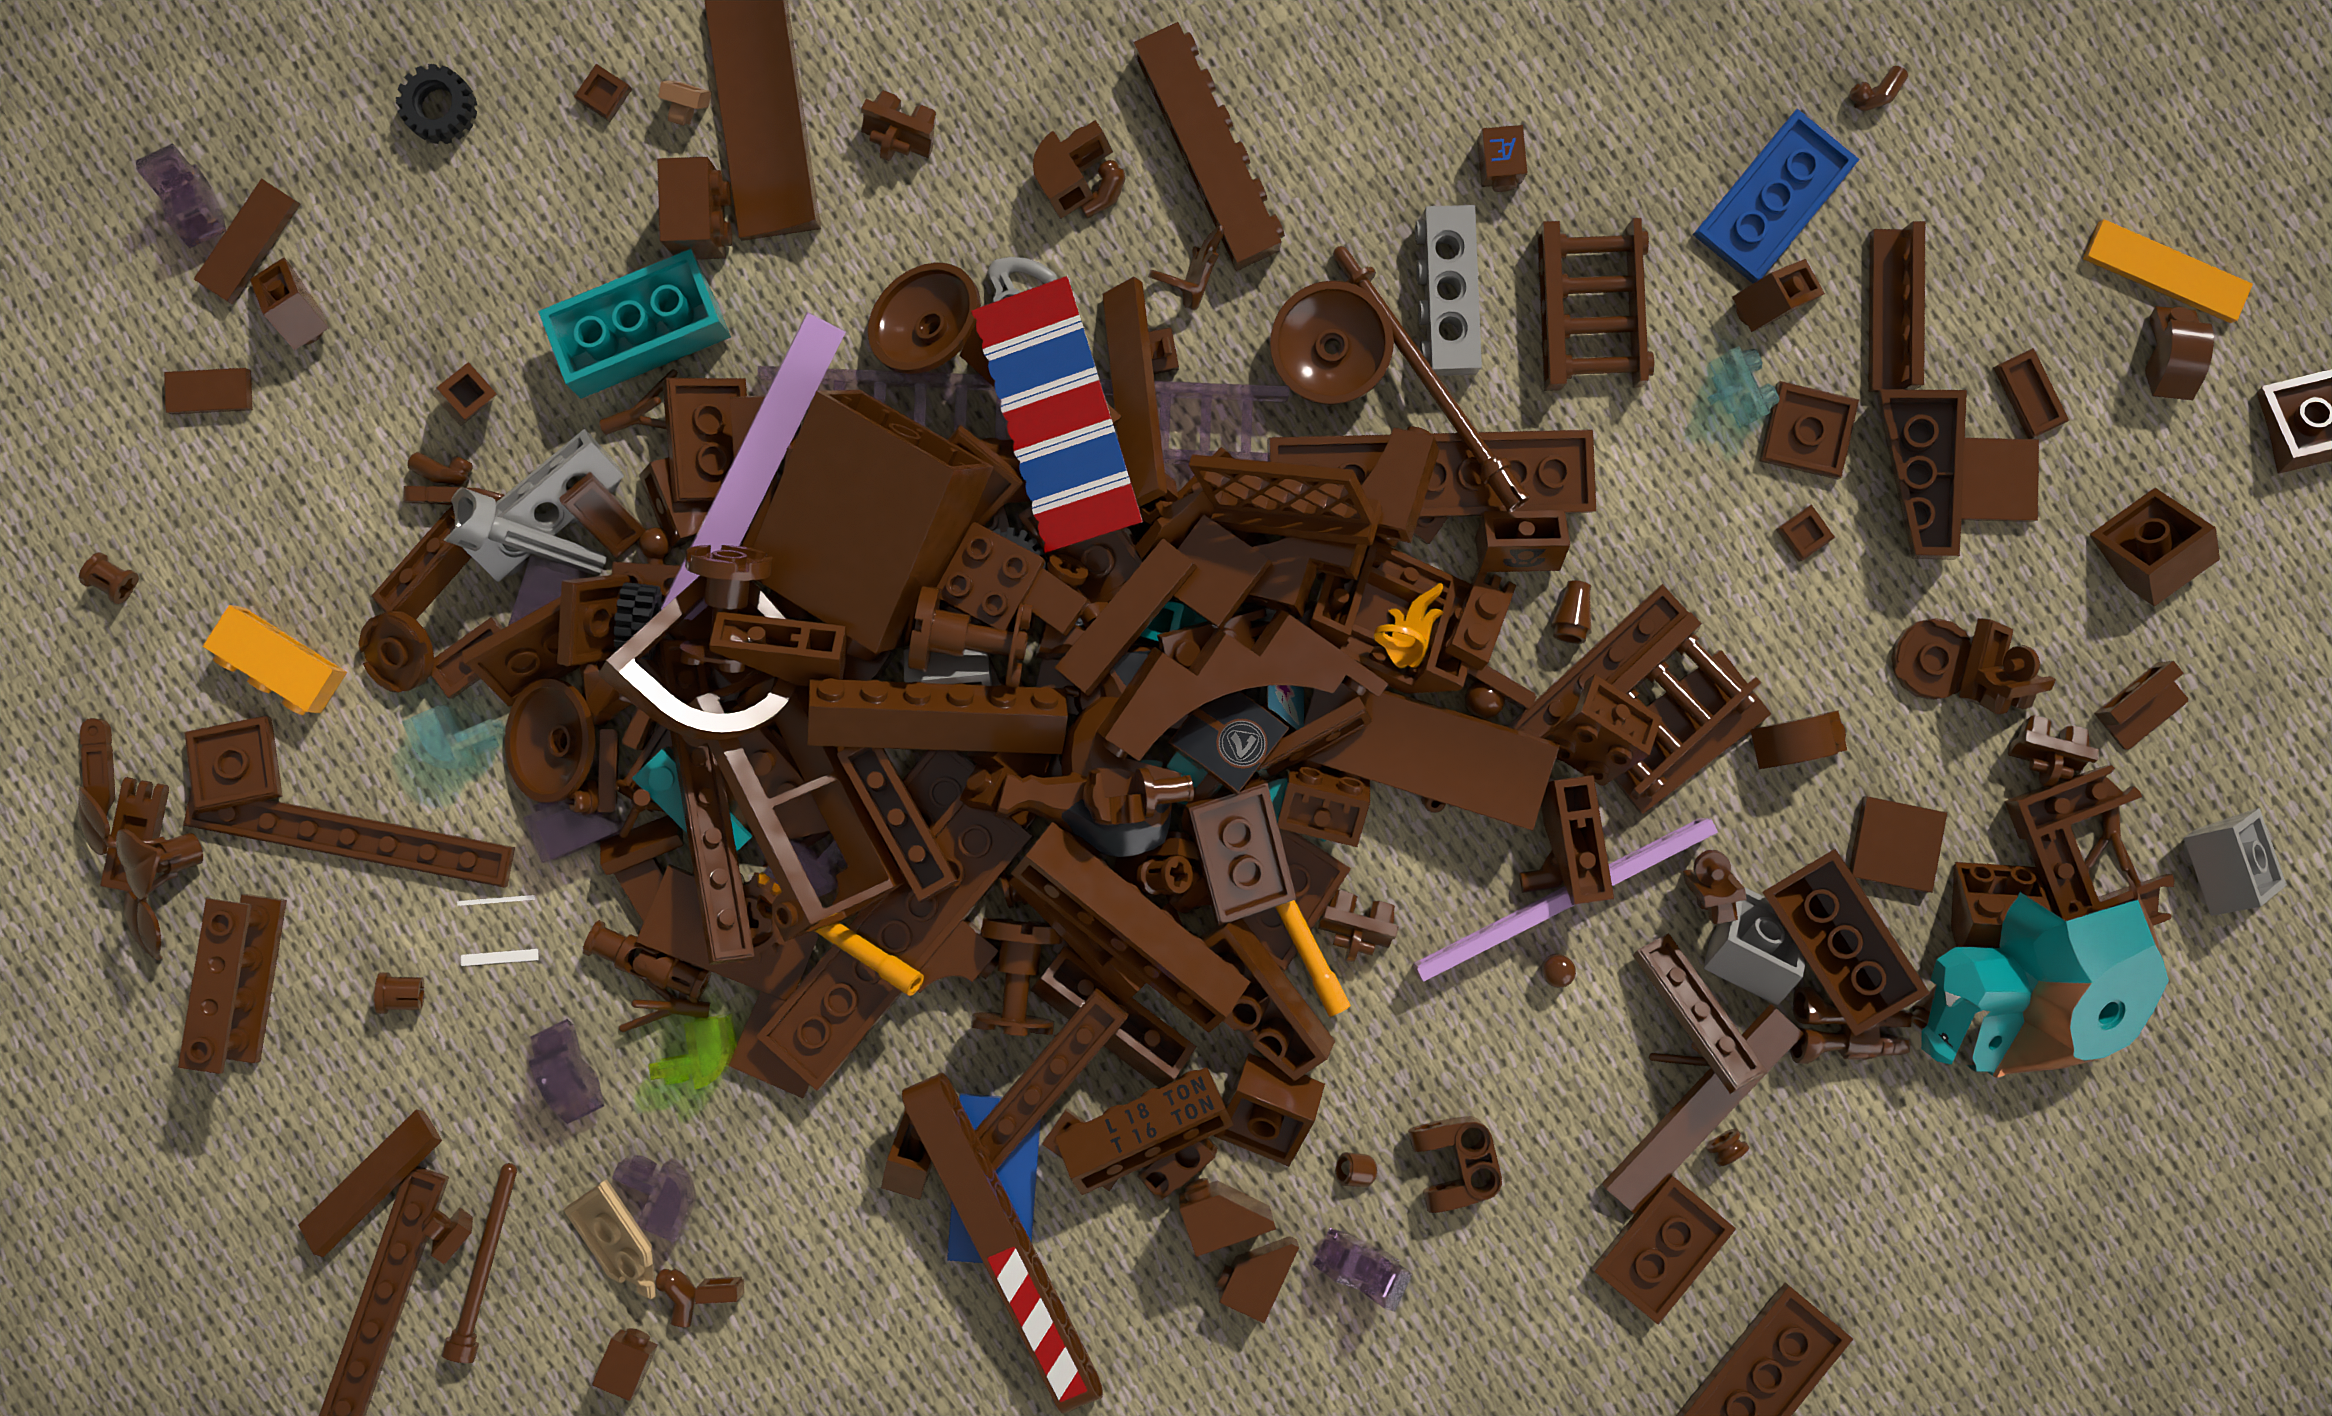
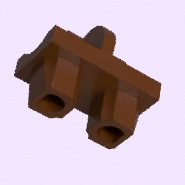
(898, 130)
(2013, 682)
(2050, 755)
(1715, 886)
(1357, 931)

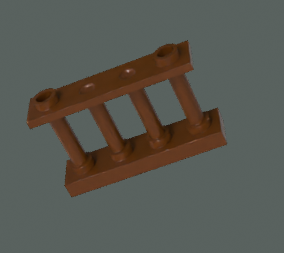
(1559, 326)
(1654, 668)
(232, 982)

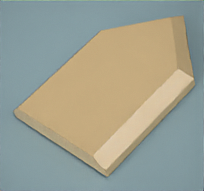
(614, 1237)

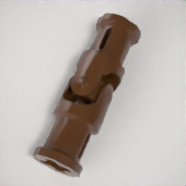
(650, 964)

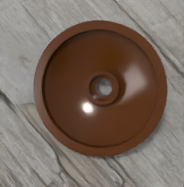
(1326, 314)
(923, 318)
(549, 740)

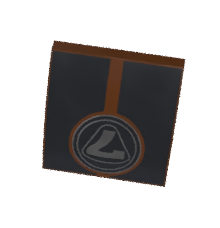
(1228, 738)

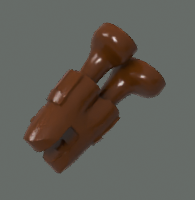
(1813, 1010)

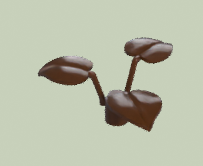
(140, 862)

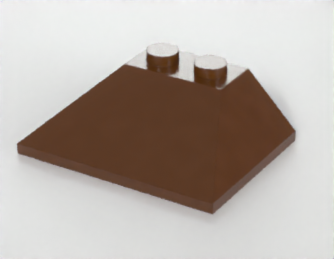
(1388, 580)

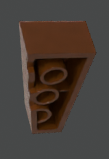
(1927, 462)
(1270, 1007)

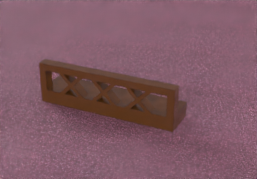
(1897, 308)

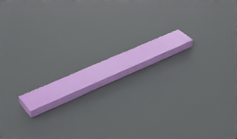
(765, 443)
(1559, 900)

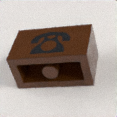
(1522, 541)

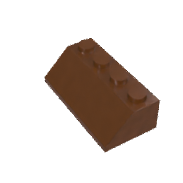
(1846, 942)

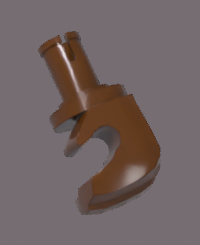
(1131, 796)

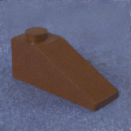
(782, 646)
(1577, 838)

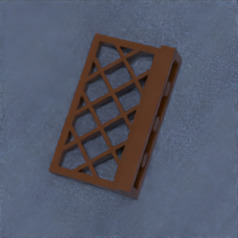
(1283, 506)

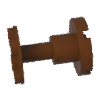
(726, 591)
(952, 634)
(1018, 959)

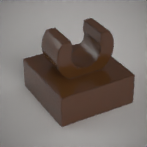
(1163, 351)
(447, 1233)

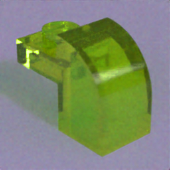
(709, 1053)

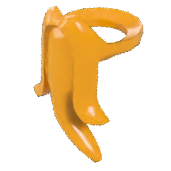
(1410, 633)

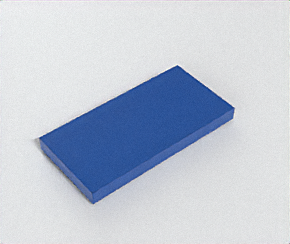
(1776, 196)
(1016, 1174)

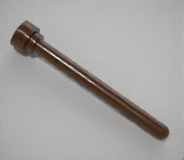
(462, 1343)

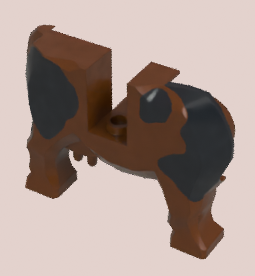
(1083, 750)

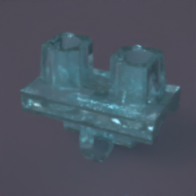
(1738, 387)

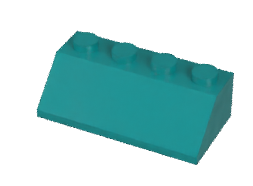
(634, 324)

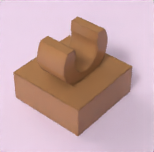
(684, 100)

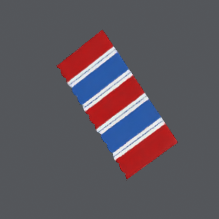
(1057, 414)

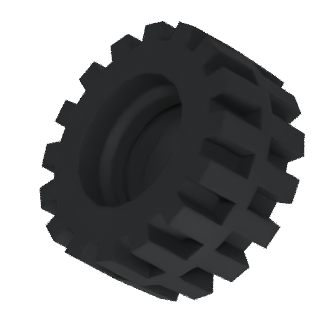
(420, 87)

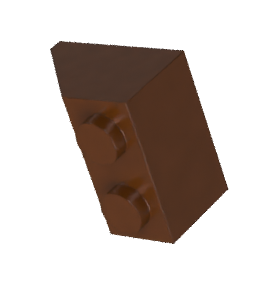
(2157, 546)
(1271, 1110)
(1221, 1215)

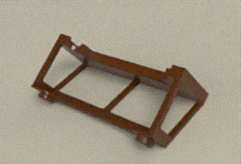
(870, 866)

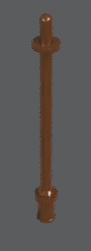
(1494, 469)

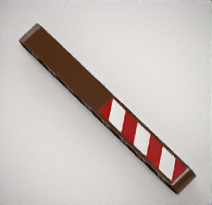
(1002, 1242)

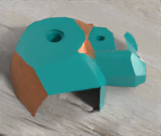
(2052, 989)

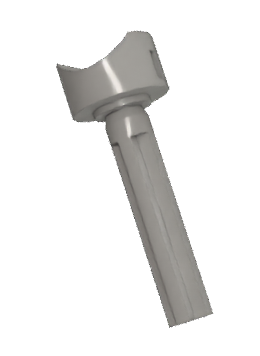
(477, 521)

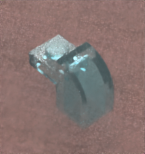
(443, 744)

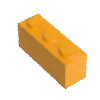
(273, 660)

